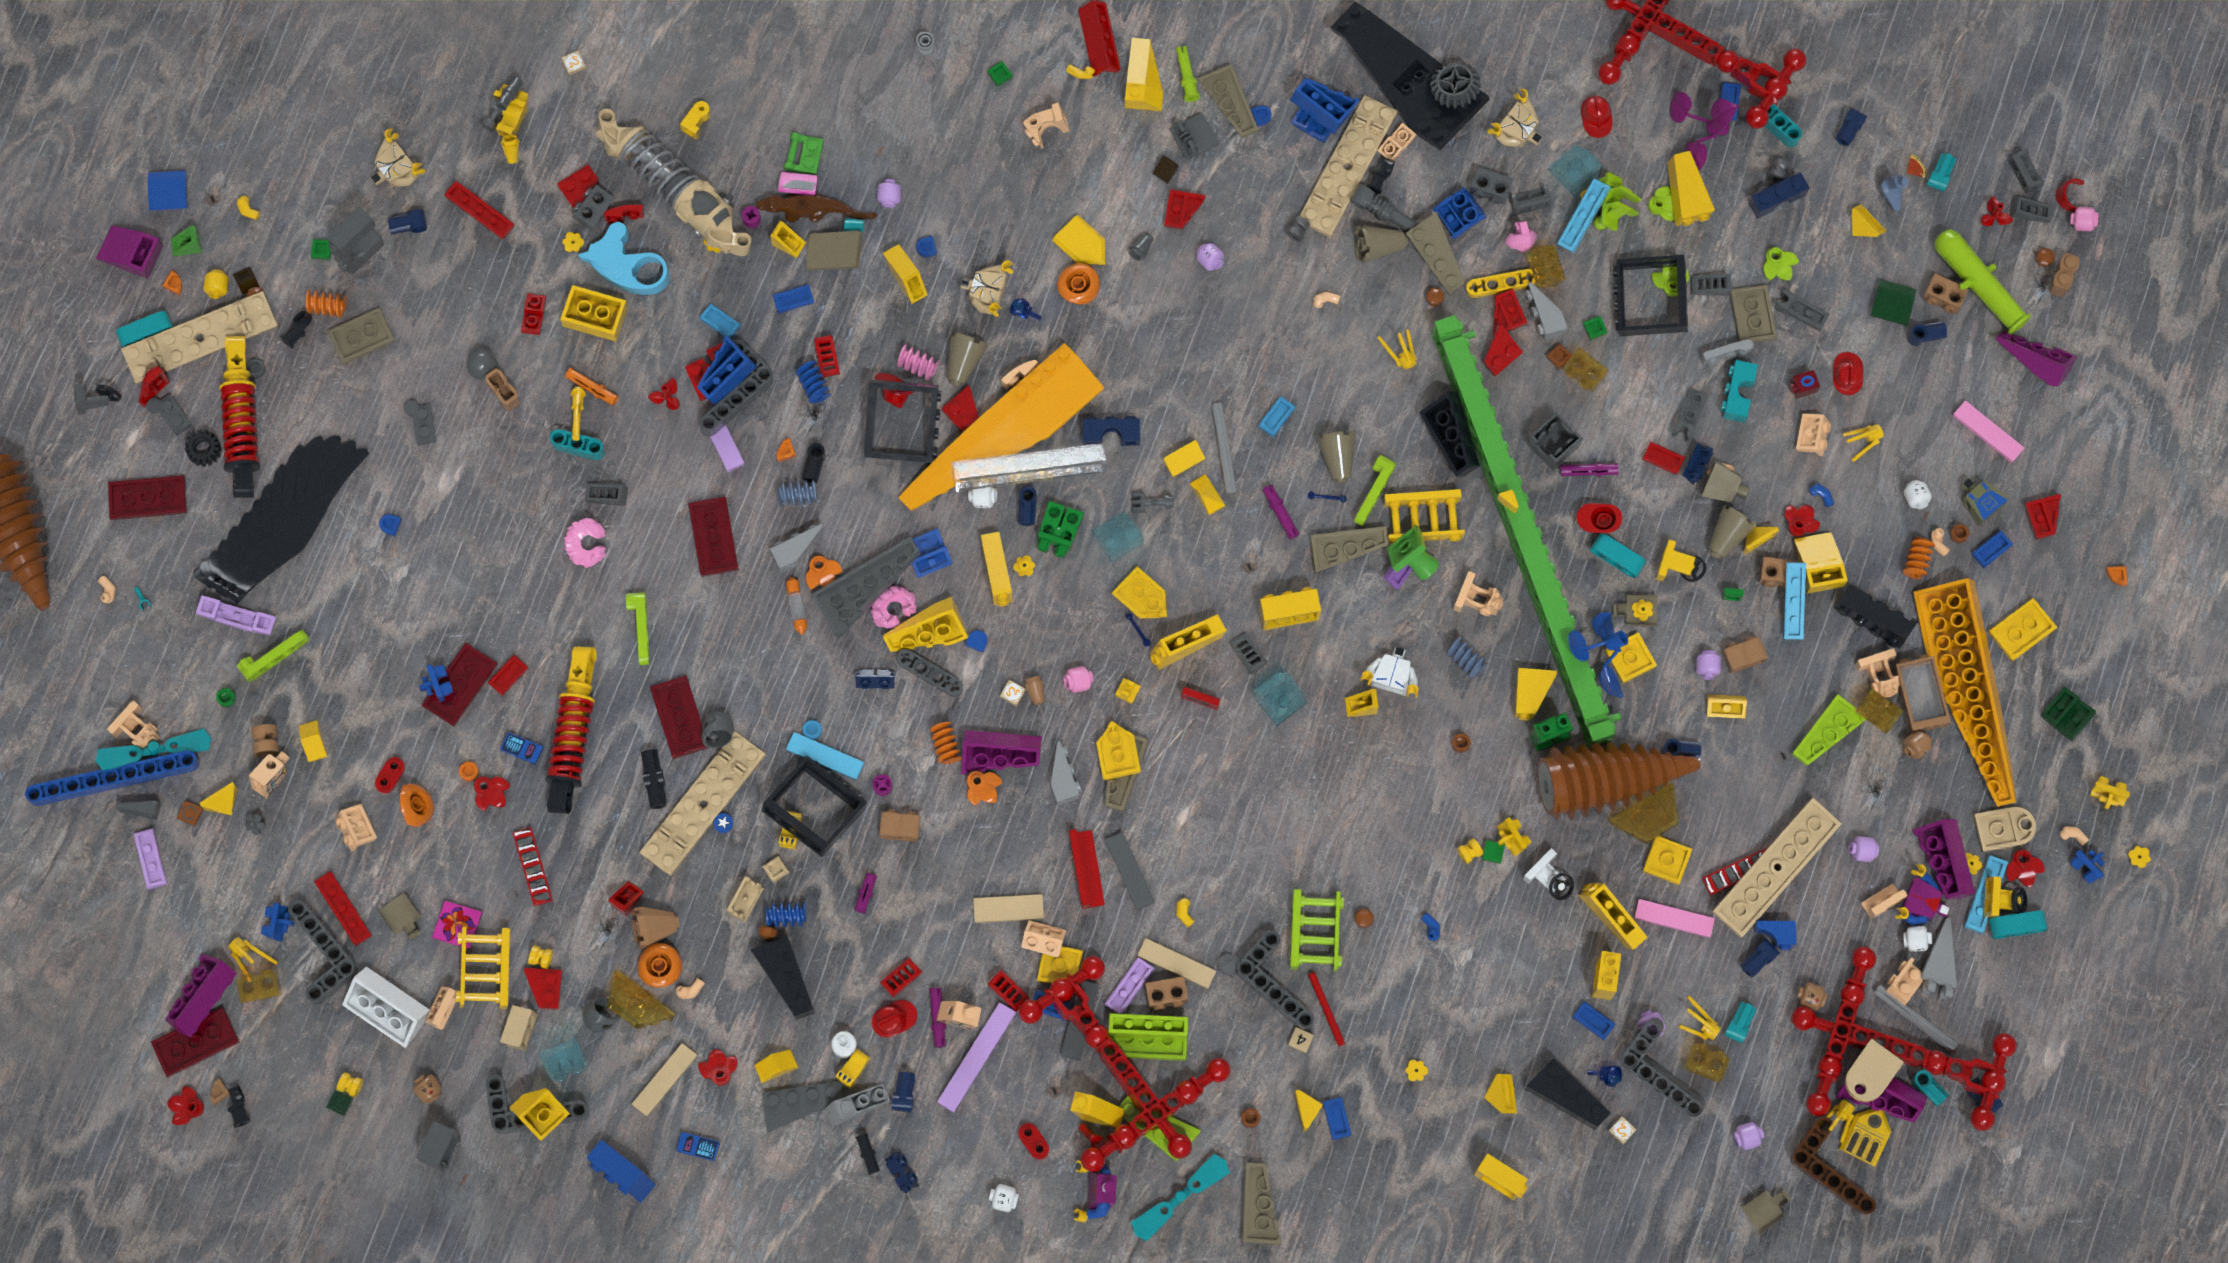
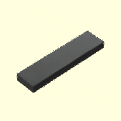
(1129, 871)
(1074, 1039)

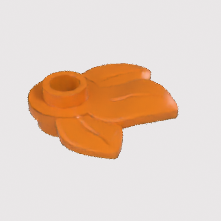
(822, 575)
(985, 789)

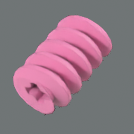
(917, 363)

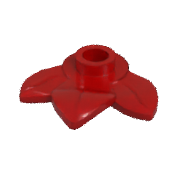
(1801, 517)
(493, 794)
(2024, 871)
(716, 1065)
(183, 1104)

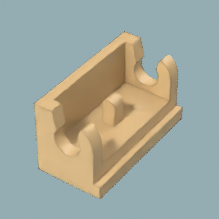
(745, 899)
(519, 1028)

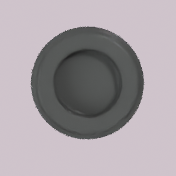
(256, 368)

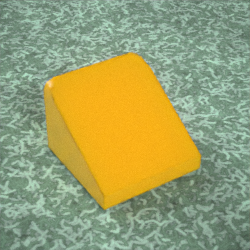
(1509, 500)

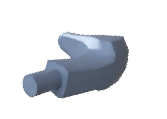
(1891, 190)

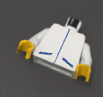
(1392, 674)

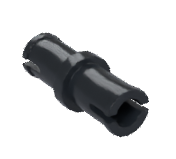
(867, 1153)

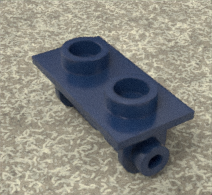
(1695, 465)
(866, 679)
(898, 1164)

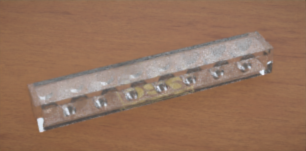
(1029, 467)

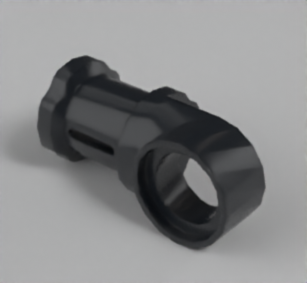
(1380, 176)
(300, 321)
(237, 1109)

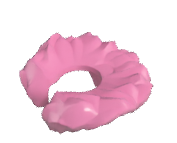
(573, 542)
(892, 594)

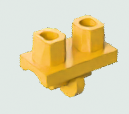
(2109, 794)
(1511, 837)

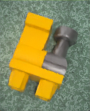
(512, 115)

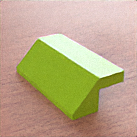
(1149, 1036)

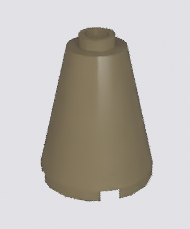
(1377, 242)
(963, 357)
(1338, 454)
(1729, 532)

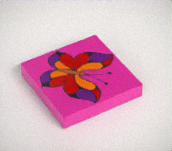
(452, 920)

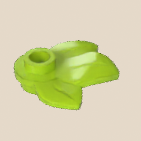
(1664, 200)
(1781, 266)
(1666, 278)

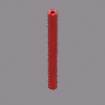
(1326, 1009)

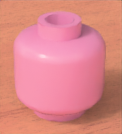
(2085, 219)
(1078, 679)

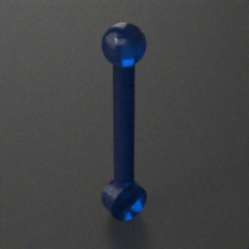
(1311, 495)
(1146, 642)

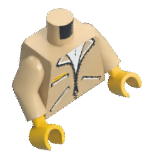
(1518, 125)
(394, 164)
(988, 287)

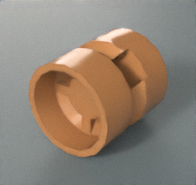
(264, 739)

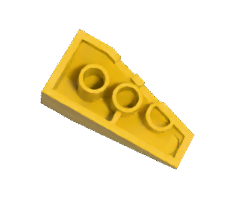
(1143, 80)
(932, 626)

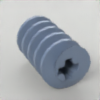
(797, 493)
(1466, 657)

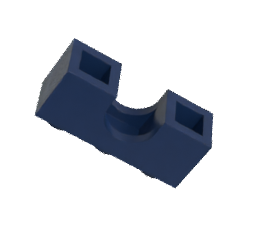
(1786, 190)
(1126, 428)

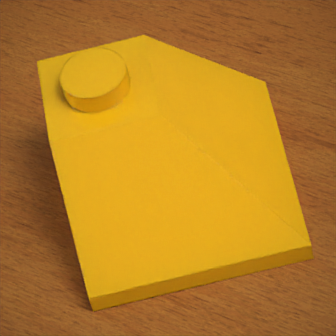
(539, 1112)

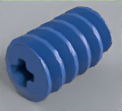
(812, 383)
(786, 914)

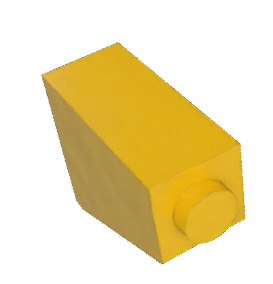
(905, 273)
(1531, 690)
(1096, 1110)

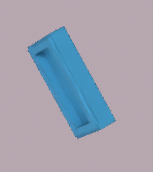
(719, 321)
(1276, 416)

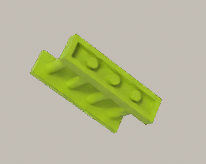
(1299, 939)

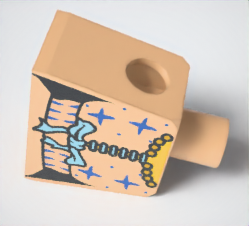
(268, 774)
(962, 1014)

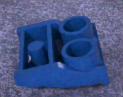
(1459, 212)

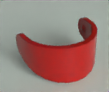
(2061, 194)

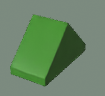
(186, 242)

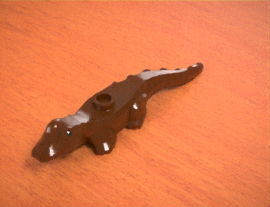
(808, 206)

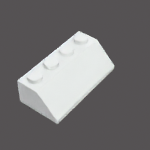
(385, 1007)

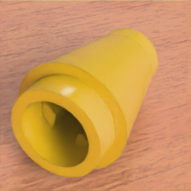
(510, 147)

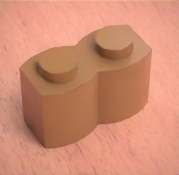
(2064, 274)
(502, 389)
(1744, 654)
(899, 826)

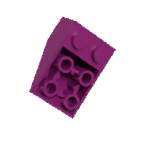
(130, 250)

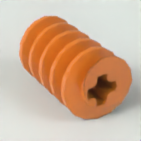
(325, 305)
(1917, 558)
(944, 743)

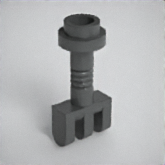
(1168, 501)

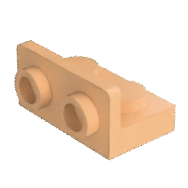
(1813, 433)
(355, 827)
(1883, 901)
(1043, 938)
(1906, 982)
(441, 1008)

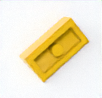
(1184, 458)
(1726, 706)

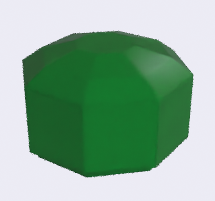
(226, 697)

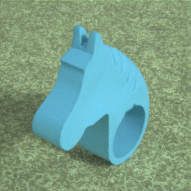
(613, 264)

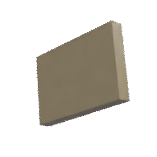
(834, 250)
(1753, 314)
(361, 336)

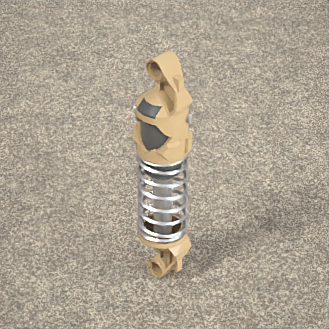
(690, 196)

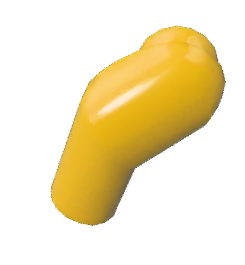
(1080, 74)
(245, 210)
(1182, 912)

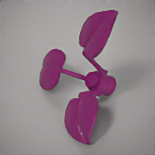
(1721, 112)

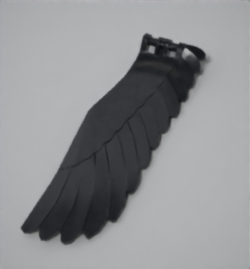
(283, 517)

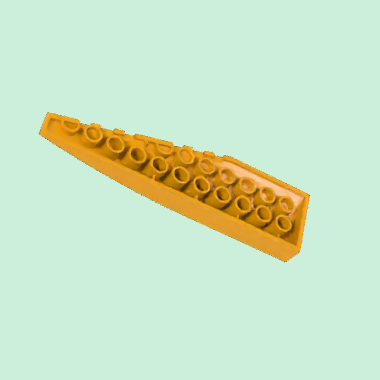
(1015, 422)
(1958, 641)

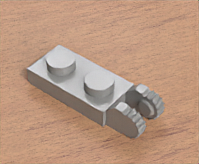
(1728, 351)

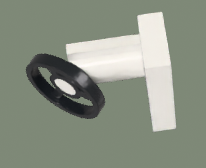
(1549, 876)

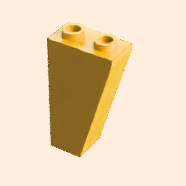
(1688, 191)
(996, 569)
(1187, 641)
(1612, 914)

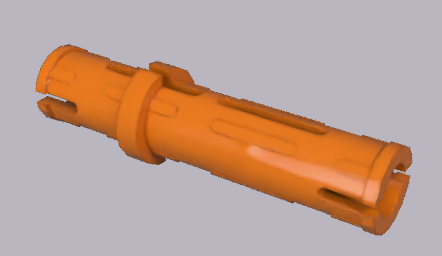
(597, 390)

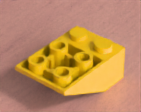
(1823, 562)

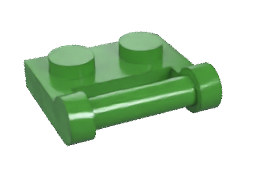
(810, 154)

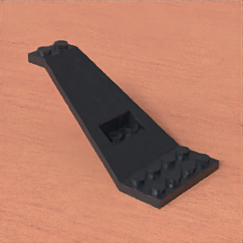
(1396, 66)

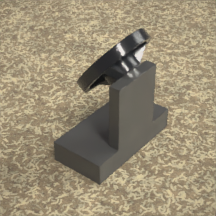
(94, 402)

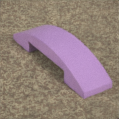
(235, 616)

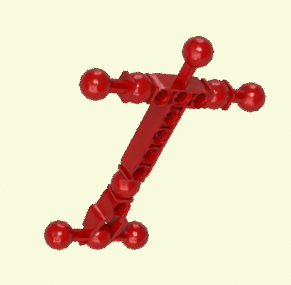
(1726, 60)
(1097, 1037)
(1935, 1062)

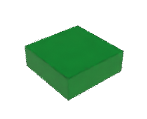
(999, 74)
(320, 250)
(1595, 328)
(1732, 594)
(1493, 852)

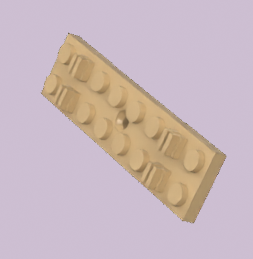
(1355, 148)
(179, 344)
(690, 821)
(1762, 882)

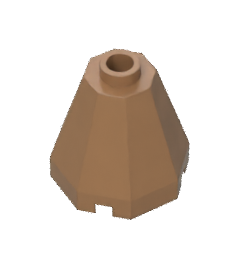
(653, 925)

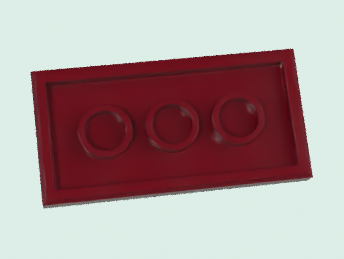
(147, 497)
(713, 536)
(467, 676)
(679, 716)
(180, 1052)

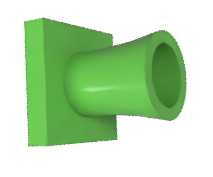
(1411, 550)

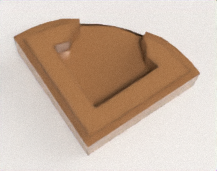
(218, 1092)

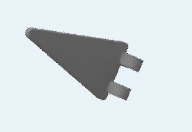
(1941, 964)

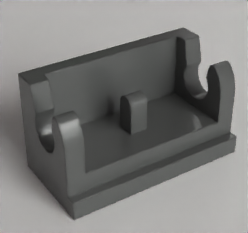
(2025, 171)
(1530, 200)

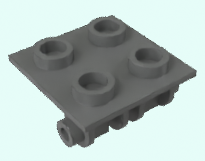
(1193, 136)

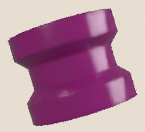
(751, 221)
(882, 781)

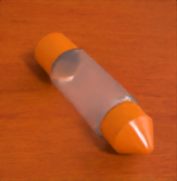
(796, 605)

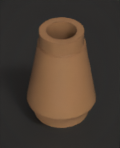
(1035, 689)

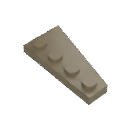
(1229, 97)
(1434, 248)
(1343, 546)
(1120, 788)
(1259, 1218)

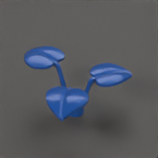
(1613, 641)

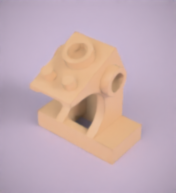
(1044, 119)
(1468, 592)
(1876, 664)
(128, 721)

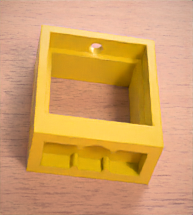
(1605, 978)
(1501, 1177)

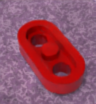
(391, 775)
(1033, 1141)

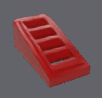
(824, 341)
(1001, 975)
(885, 982)

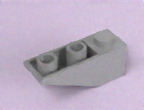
(1549, 316)
(791, 552)
(1062, 781)
(856, 1104)

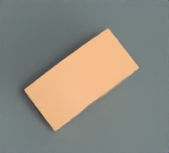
(1397, 142)
(1022, 371)

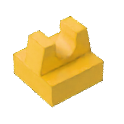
(1127, 691)

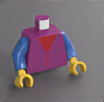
(1922, 899)
(1101, 1193)

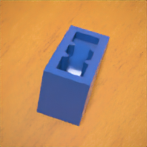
(1780, 932)

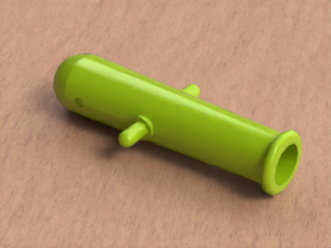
(1980, 279)

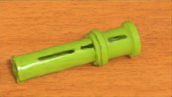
(1189, 82)

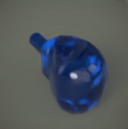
(1021, 308)
(1609, 1074)

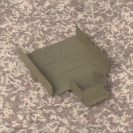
(1625, 610)
(401, 915)
(1765, 1210)

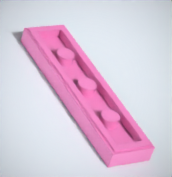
(1988, 431)
(1674, 918)

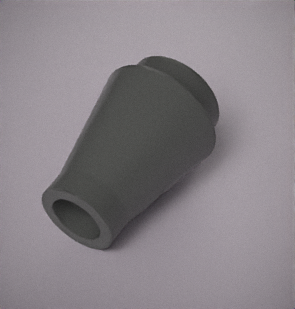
(1140, 248)

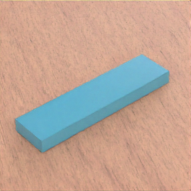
(1584, 215)
(1794, 600)
(825, 756)
(1975, 919)

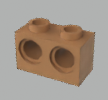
(1947, 289)
(1778, 566)
(1165, 988)

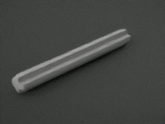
(1224, 449)
(1917, 1019)

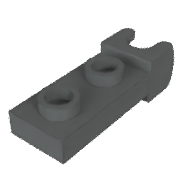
(1801, 310)
(1690, 413)

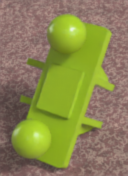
(1612, 207)

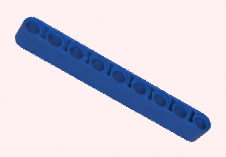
(102, 778)

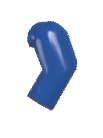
(1823, 492)
(1433, 927)

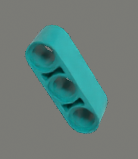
(1788, 127)
(143, 328)
(582, 451)
(1617, 555)
(2018, 924)

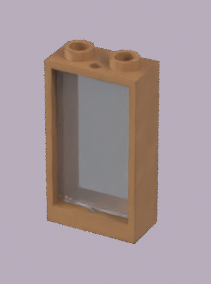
(1922, 694)

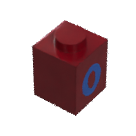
(1804, 384)

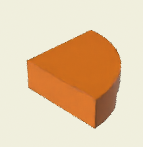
(173, 283)
(785, 451)
(2118, 575)

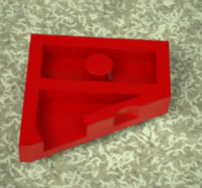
(962, 410)

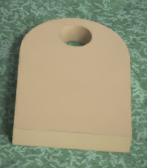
(2002, 828)
(1873, 1071)

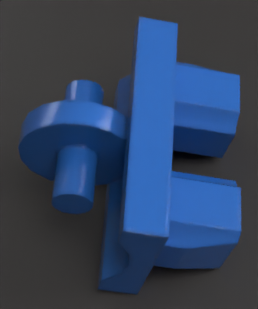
(440, 689)
(2094, 872)
(279, 922)

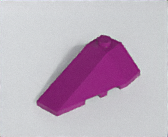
(2045, 363)

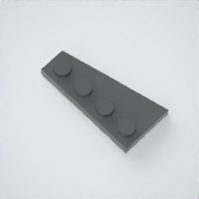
(792, 1104)

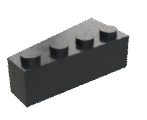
(1451, 432)
(1875, 616)
(783, 971)
(1563, 1091)

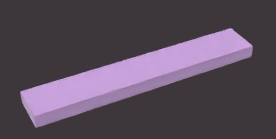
(976, 1057)

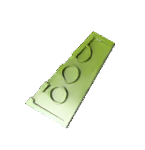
(1830, 728)
(1156, 1135)

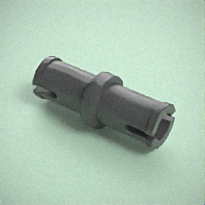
(509, 93)

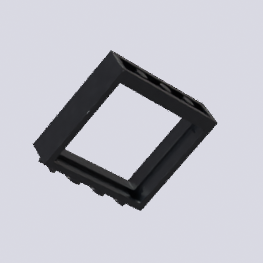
(1647, 263)
(933, 433)
(797, 828)

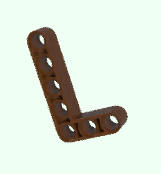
(1822, 1179)

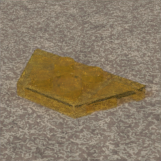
(1650, 817)
(635, 1004)

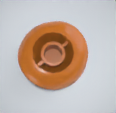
(1078, 283)
(416, 805)
(659, 965)

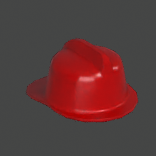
(1596, 116)
(1848, 373)
(894, 397)
(1599, 518)
(894, 1018)

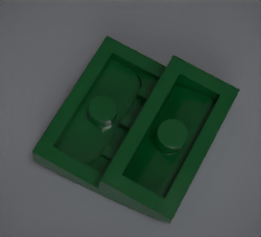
(1893, 302)
(2068, 714)

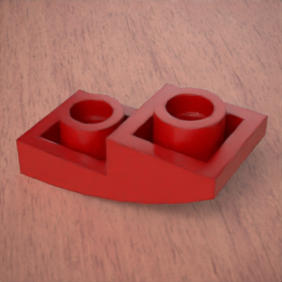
(619, 213)
(533, 314)

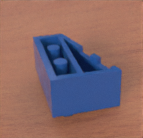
(1323, 104)
(726, 371)
(620, 1170)

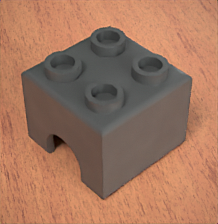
(1554, 441)

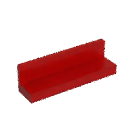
(1099, 37)
(1086, 869)

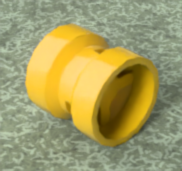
(1469, 851)
(540, 957)
(349, 1084)

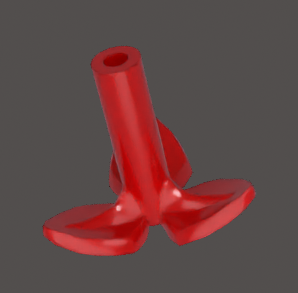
(1995, 209)
(667, 390)
(1095, 1140)

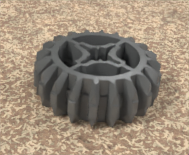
(1454, 93)

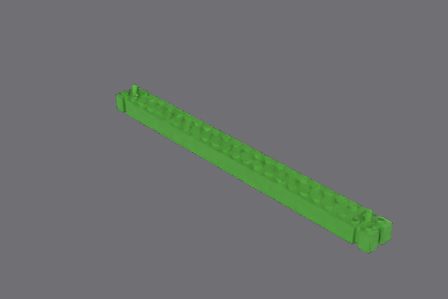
(1522, 531)

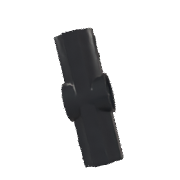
(654, 779)

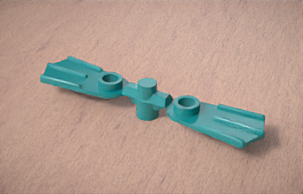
(119, 756)
(1207, 1175)

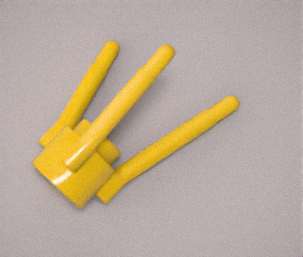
(1407, 358)
(1871, 433)
(240, 949)
(1709, 1028)
(1842, 1112)

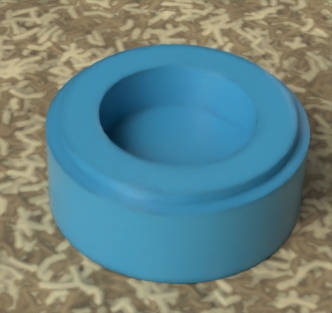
(812, 729)

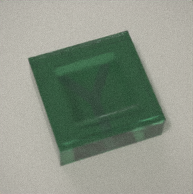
(339, 1103)

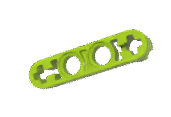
(1385, 468)
(637, 602)
(252, 670)

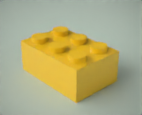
(594, 313)
(1289, 608)

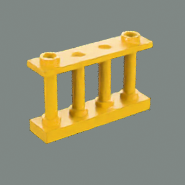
(1432, 499)
(501, 959)

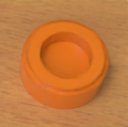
(468, 771)

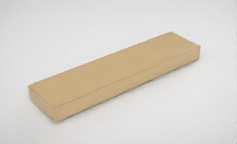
(1176, 963)
(664, 1080)

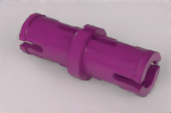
(869, 882)

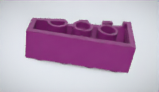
(999, 750)
(1947, 857)
(200, 994)
(1896, 1099)

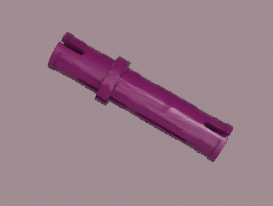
(1589, 469)
(1280, 511)
(937, 1027)

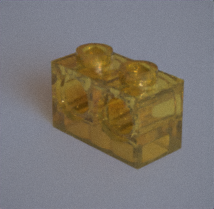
(1546, 266)
(1589, 366)
(1879, 711)
(259, 991)
(1705, 1067)

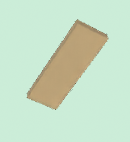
(1008, 908)

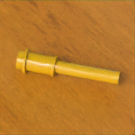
(577, 406)

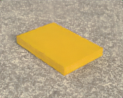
(2022, 629)

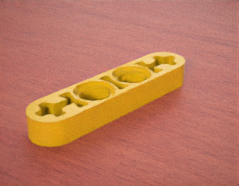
(1500, 279)

